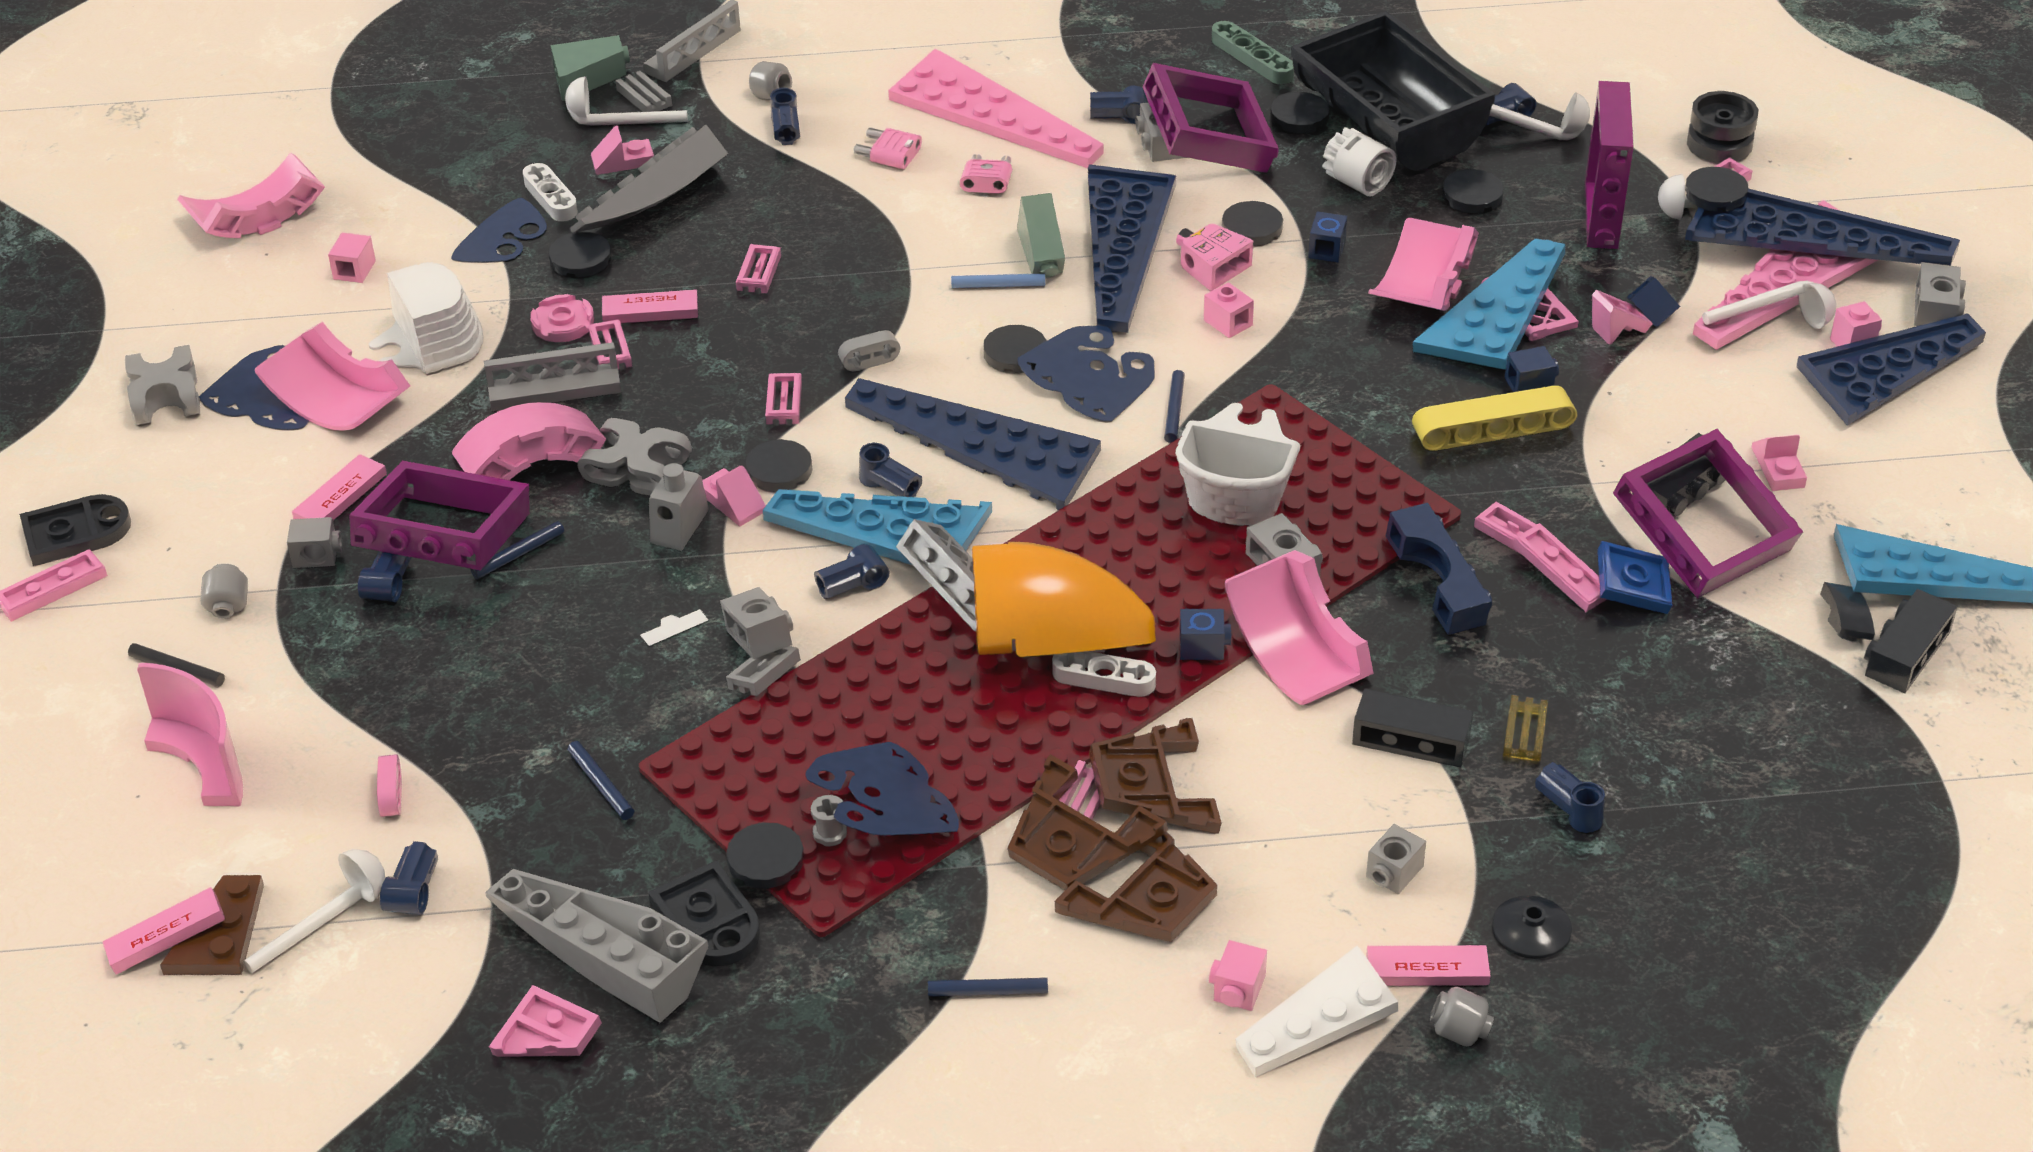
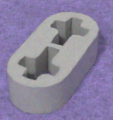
(869, 350)

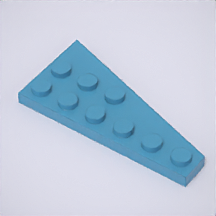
(1496, 312)
(874, 521)
(1902, 566)

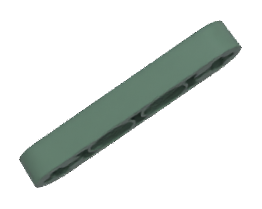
(1249, 51)

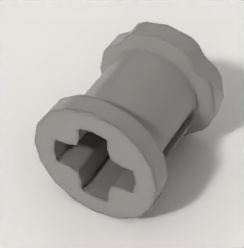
(827, 828)

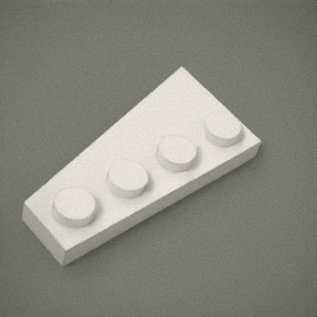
(1322, 1011)

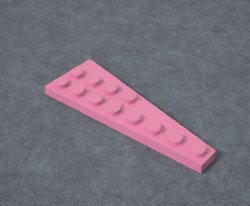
(972, 100)
(1772, 272)

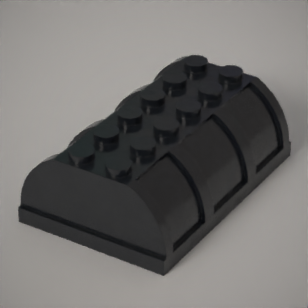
(1396, 89)

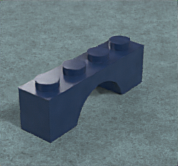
(1421, 537)

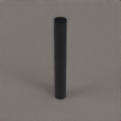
(156, 657)

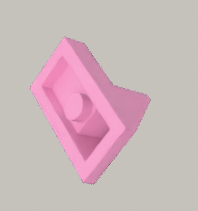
(616, 156)
(1613, 315)
(1779, 462)
(734, 495)

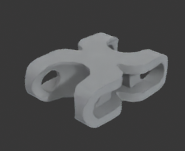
(162, 384)
(633, 455)

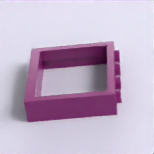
(1249, 152)
(1606, 169)
(502, 498)
(1673, 540)

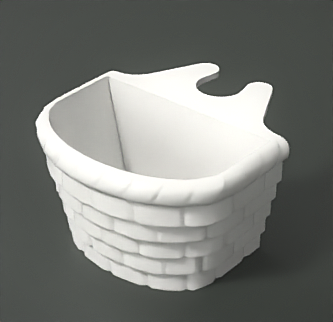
(432, 319)
(1236, 468)

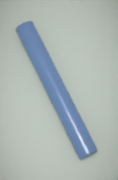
(1003, 280)

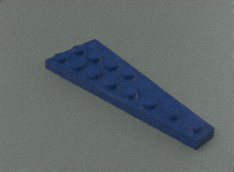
(1804, 227)
(1125, 228)
(1020, 452)

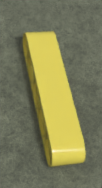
(1494, 418)

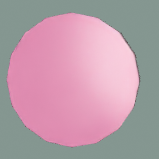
(562, 318)

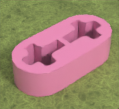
(389, 785)

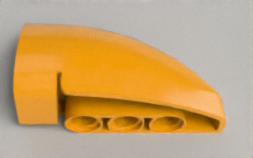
(1052, 603)

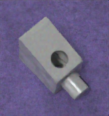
(676, 507)

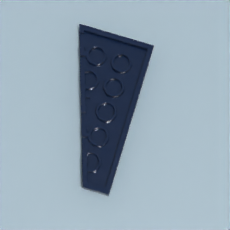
(1876, 369)

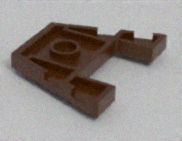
(1136, 773)
(1067, 844)
(1153, 901)

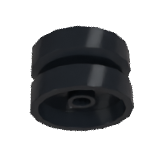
(1722, 126)

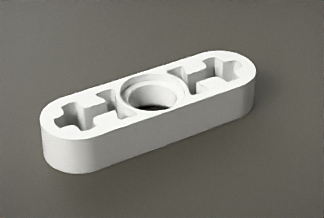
(550, 201)
(1127, 685)

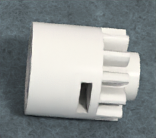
(1359, 161)

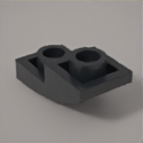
(1848, 613)

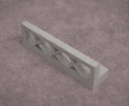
(694, 42)
(553, 382)
(942, 564)

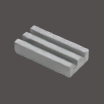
(648, 91)
(762, 671)

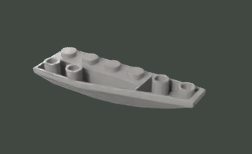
(659, 179)
(606, 939)

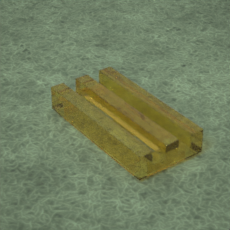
(1528, 708)

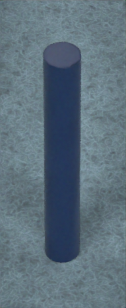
(1174, 406)
(520, 548)
(601, 780)
(988, 987)

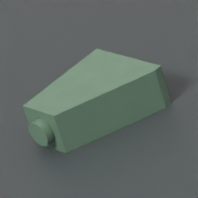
(597, 59)
(1040, 235)

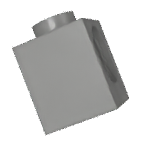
(313, 542)
(1396, 858)

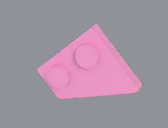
(545, 1027)

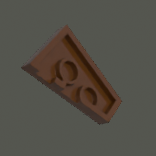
(226, 944)

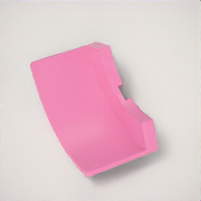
(262, 207)
(1428, 264)
(326, 383)
(524, 434)
(1293, 632)
(193, 727)

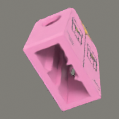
(1214, 254)

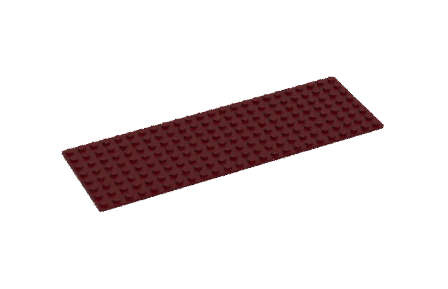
(997, 717)

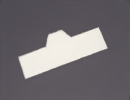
(673, 625)

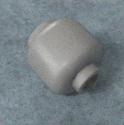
(768, 77)
(224, 590)
(1461, 1016)

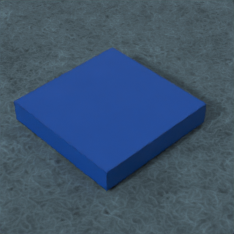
(1634, 577)

